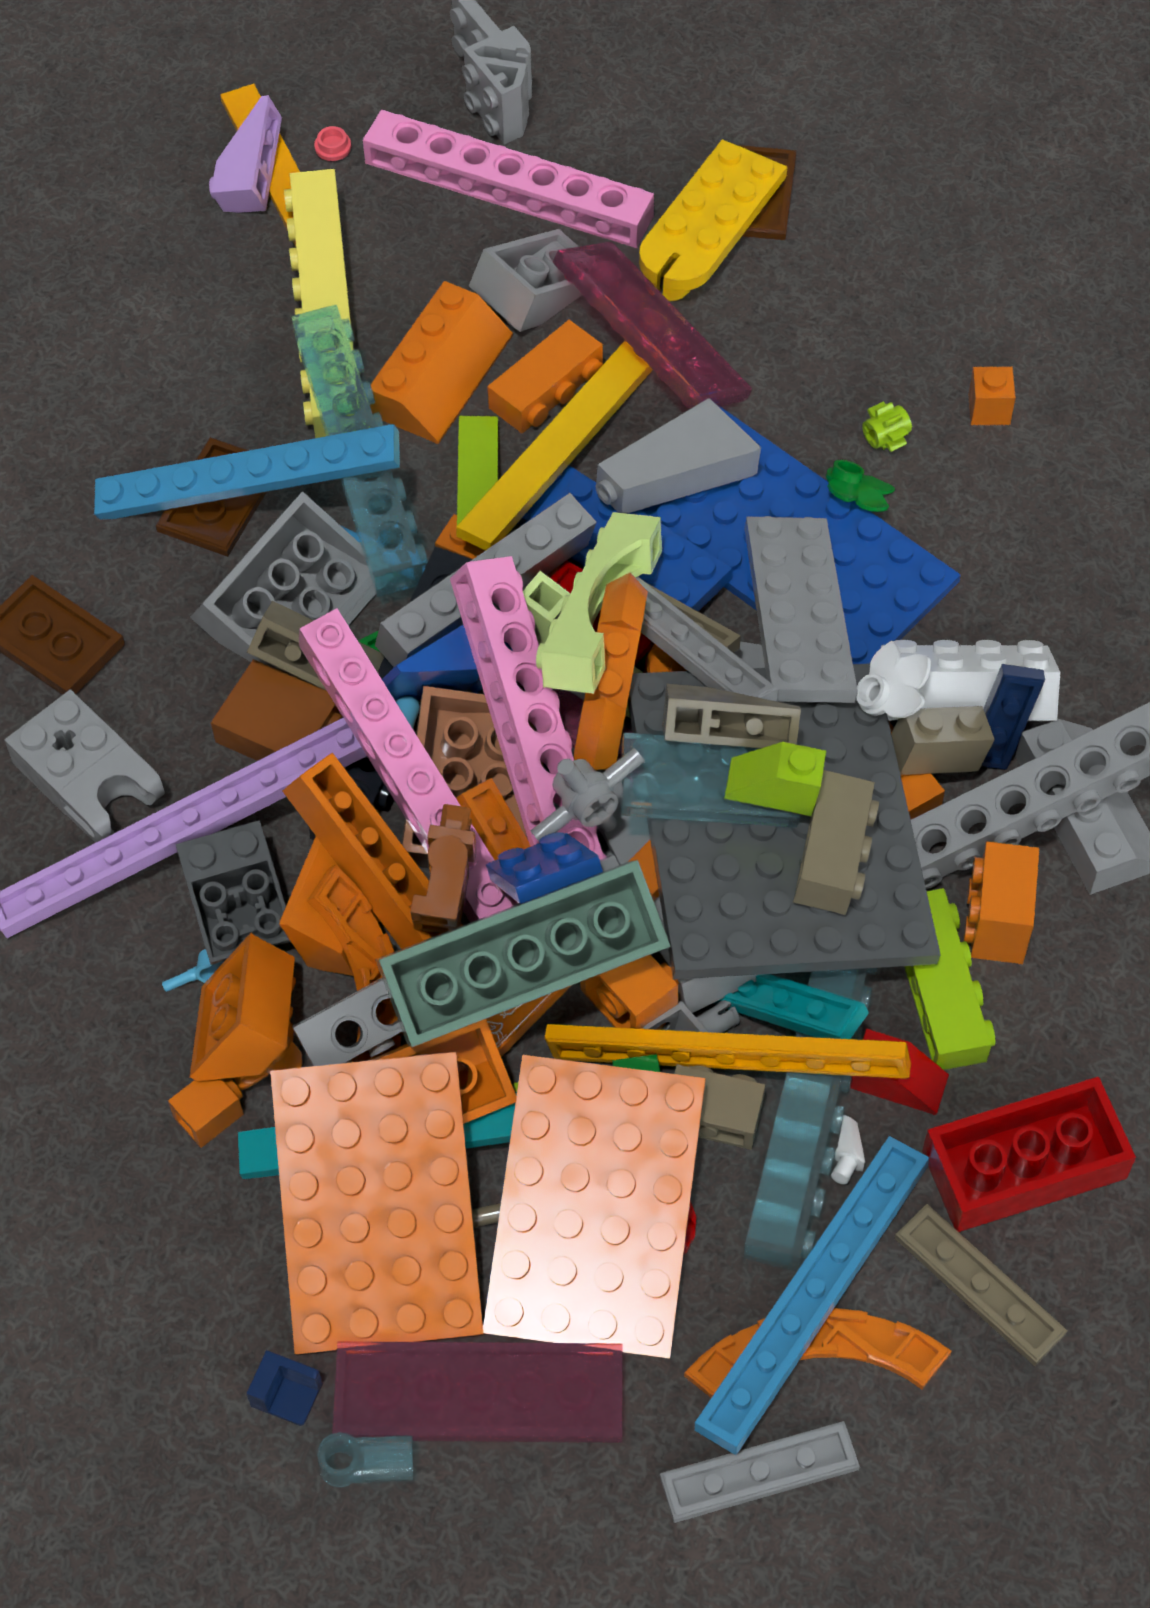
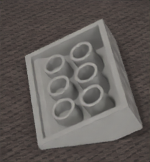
(298, 563)

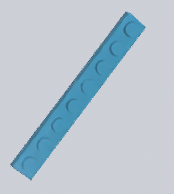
(248, 472)
(811, 1296)

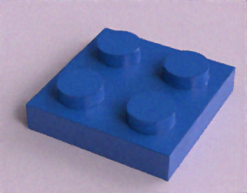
(543, 867)

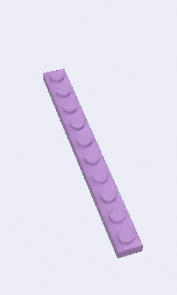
(157, 834)

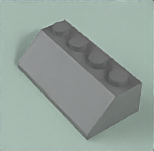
(1105, 842)

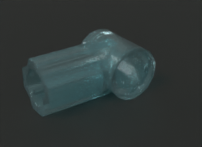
(373, 1459)

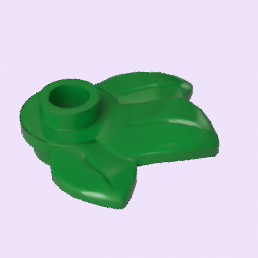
(850, 484)

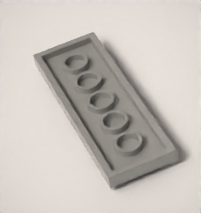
(800, 609)

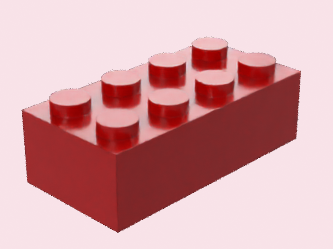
(1028, 1154)

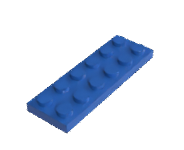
(682, 568)

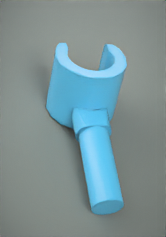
(201, 972)

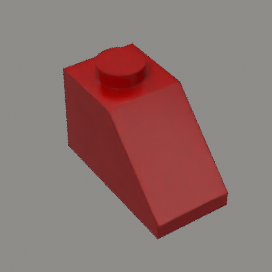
(920, 1091)

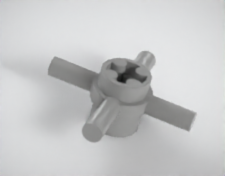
(587, 794)

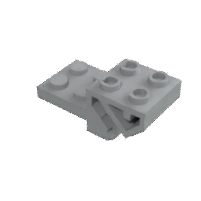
(494, 70)

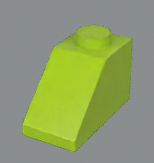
(777, 777)

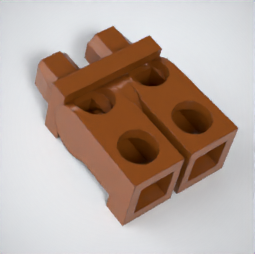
(448, 857)

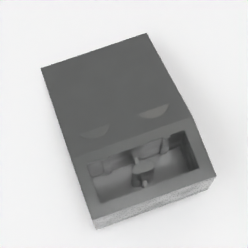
(233, 889)

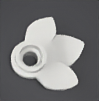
(893, 683)

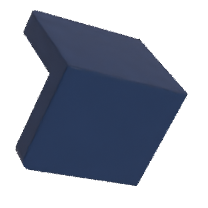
(284, 1388)

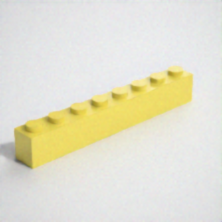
(316, 257)

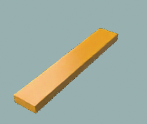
(238, 105)

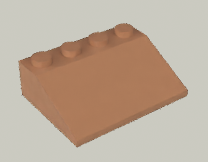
(464, 748)

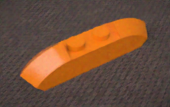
(605, 709)

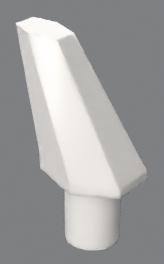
(849, 1152)

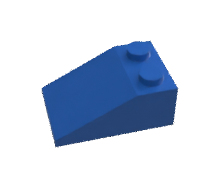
(442, 665)

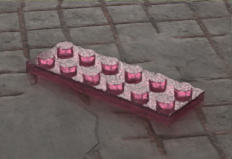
(651, 325)
(479, 1391)

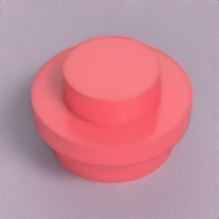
(332, 144)

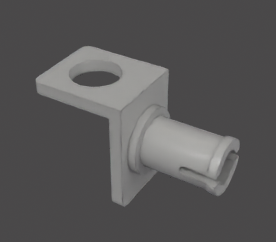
(682, 1019)

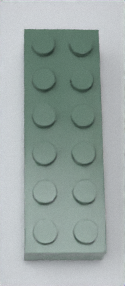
(522, 953)

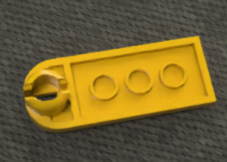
(708, 218)

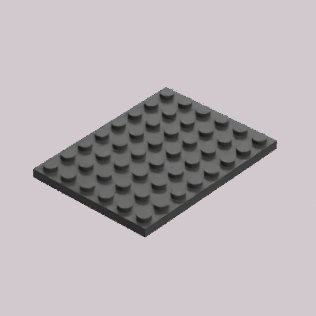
(734, 884)

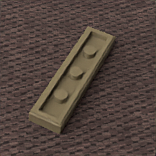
(981, 1285)

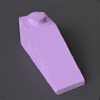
(247, 163)

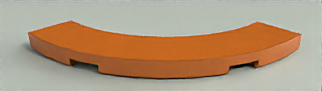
(360, 935)
(843, 1335)

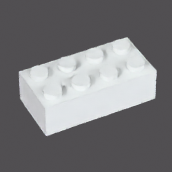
(967, 672)

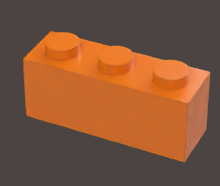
(545, 377)

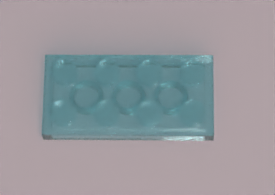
(689, 784)

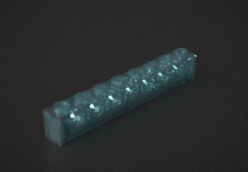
(389, 568)

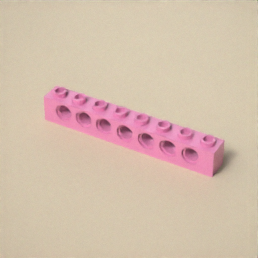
(509, 178)
(510, 707)
(392, 746)

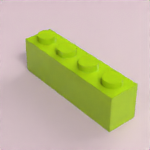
(948, 997)

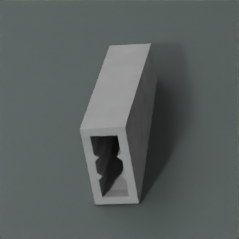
(678, 460)

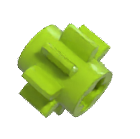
(887, 426)

